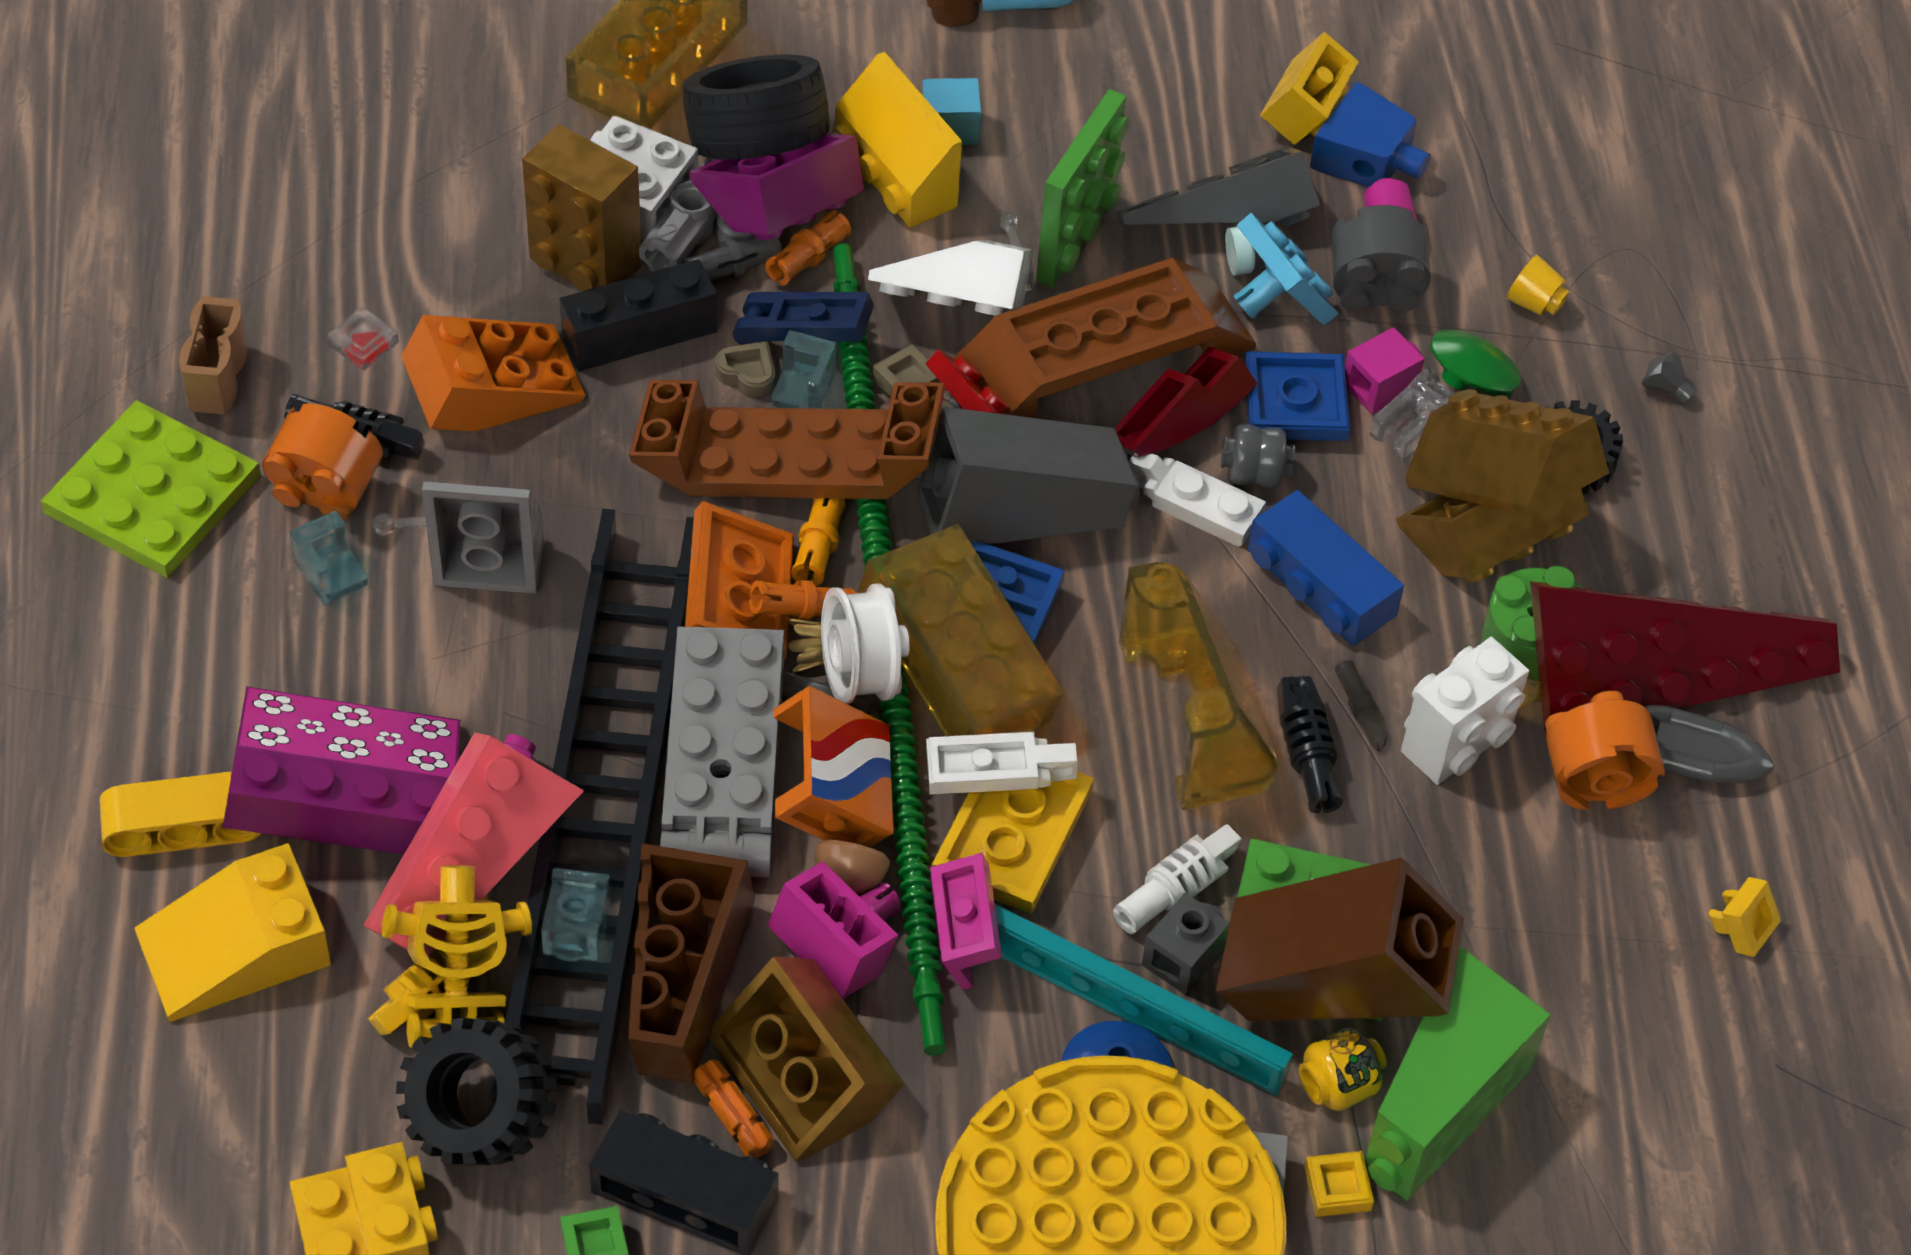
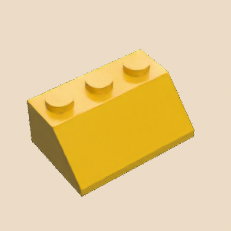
(901, 142)

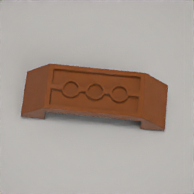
(1103, 332)
(786, 448)

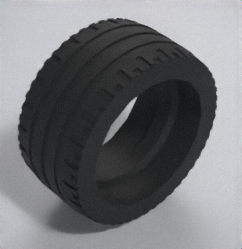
(756, 106)

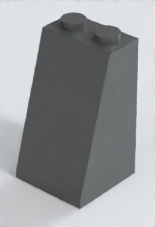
(1024, 477)

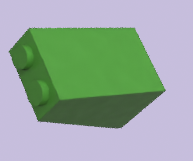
(1453, 1076)

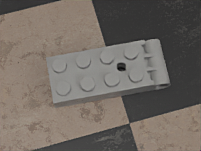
(724, 726)

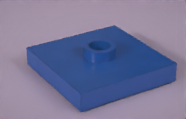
(1299, 394)

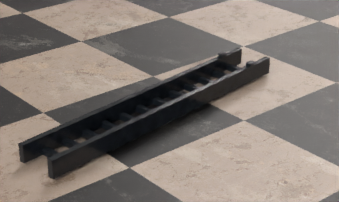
(645, 789)

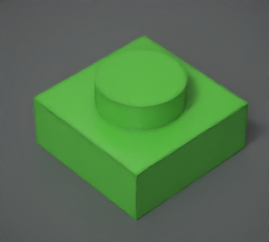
(594, 1232)

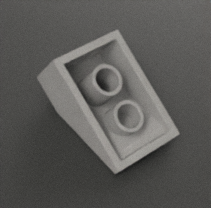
(483, 537)

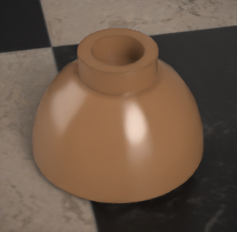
(855, 864)

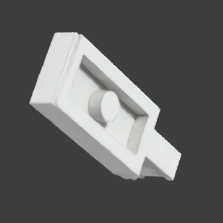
(1197, 497)
(997, 762)

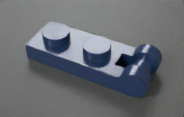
(817, 314)

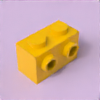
(1310, 89)

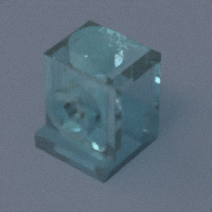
(576, 915)

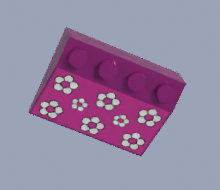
(337, 770)

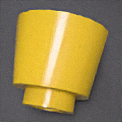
(1539, 288)

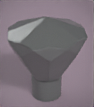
(1668, 376)

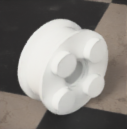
(862, 643)

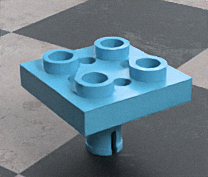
(1284, 272)

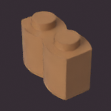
(213, 355)

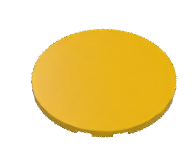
(1109, 1165)

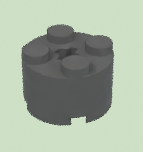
(1380, 259)

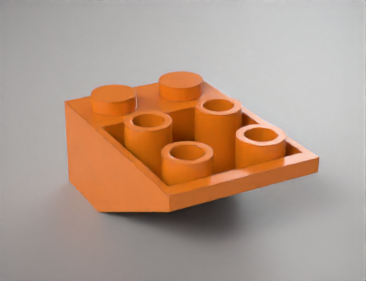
(488, 371)

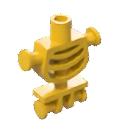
(455, 902)

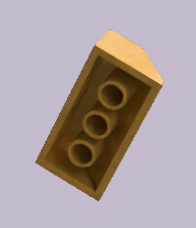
(1506, 453)

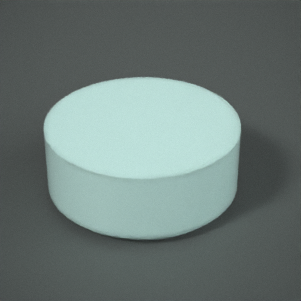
(1239, 252)

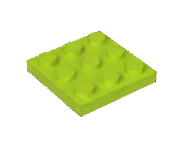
(151, 488)

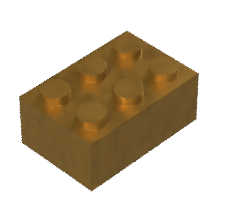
(582, 210)

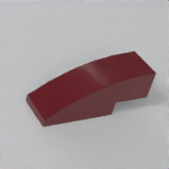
(1185, 403)

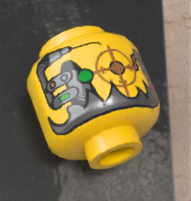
(1342, 1069)

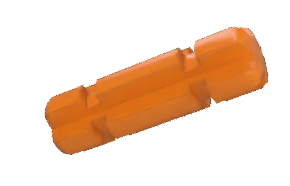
(733, 1109)

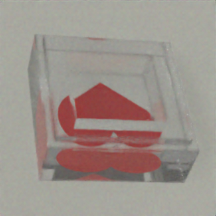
(362, 338)

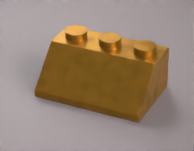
(1473, 538)
(803, 1057)

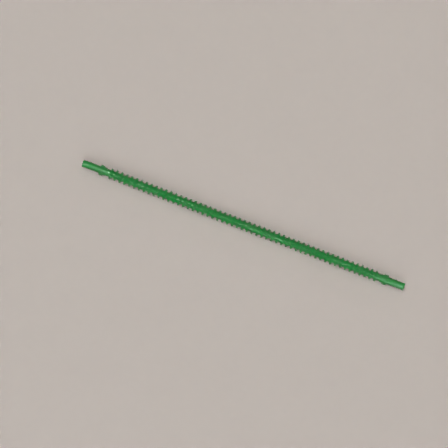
(896, 713)

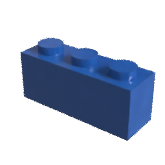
(1325, 568)

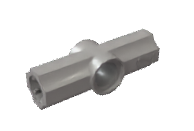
(681, 228)

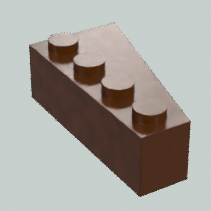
(684, 950)

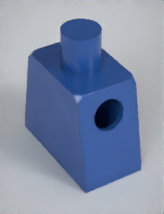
(1368, 140)

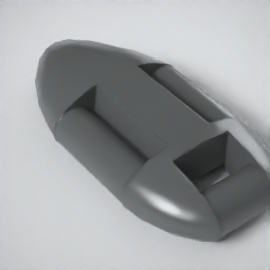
(1707, 748)

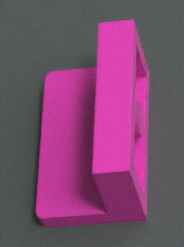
(965, 916)

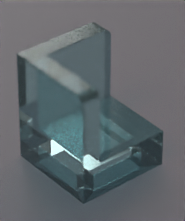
(806, 372)
(325, 558)

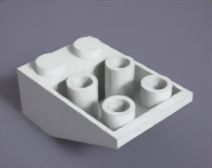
(977, 271)

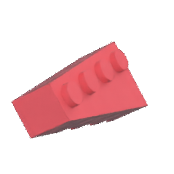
(483, 819)

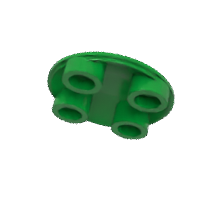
(1474, 363)

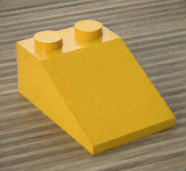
(234, 935)

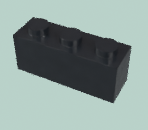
(638, 315)
(684, 1181)

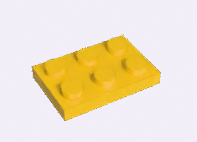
(1018, 835)

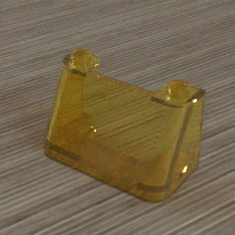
(1181, 634)

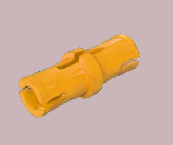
(818, 539)

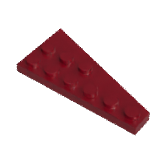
(1668, 648)

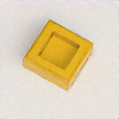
(1338, 1184)

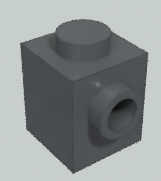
(1185, 943)

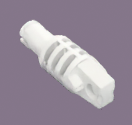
(1183, 871)

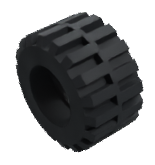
(434, 1082)

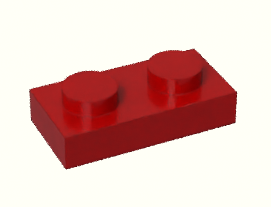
(962, 382)

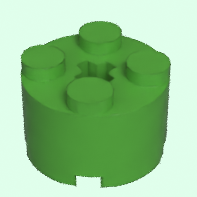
(1511, 612)

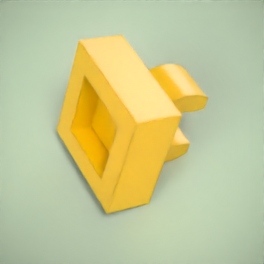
(1748, 916)

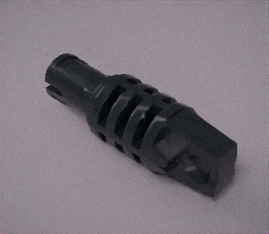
(386, 427)
(1309, 741)

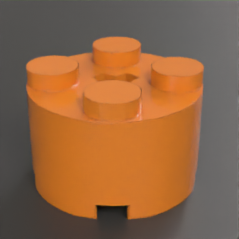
(321, 460)
(1604, 752)

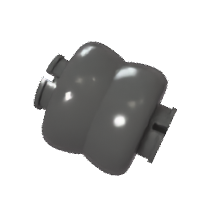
(1257, 456)

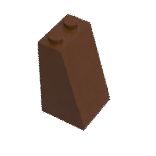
(1342, 948)

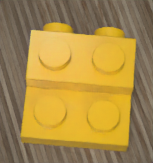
(365, 1206)

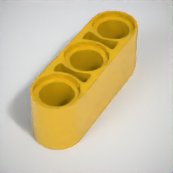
(167, 816)

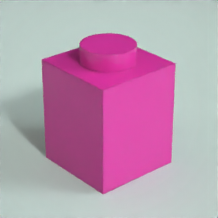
(1381, 369)

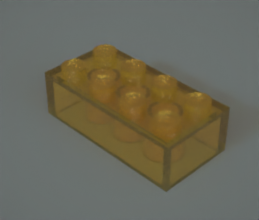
(645, 51)
(964, 639)

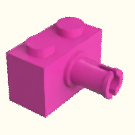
(836, 927)

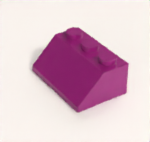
(782, 188)

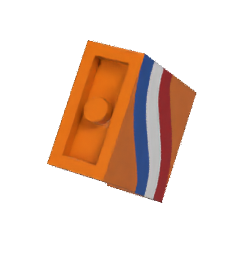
(845, 771)

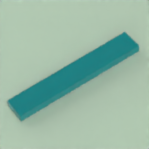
(1143, 1003)

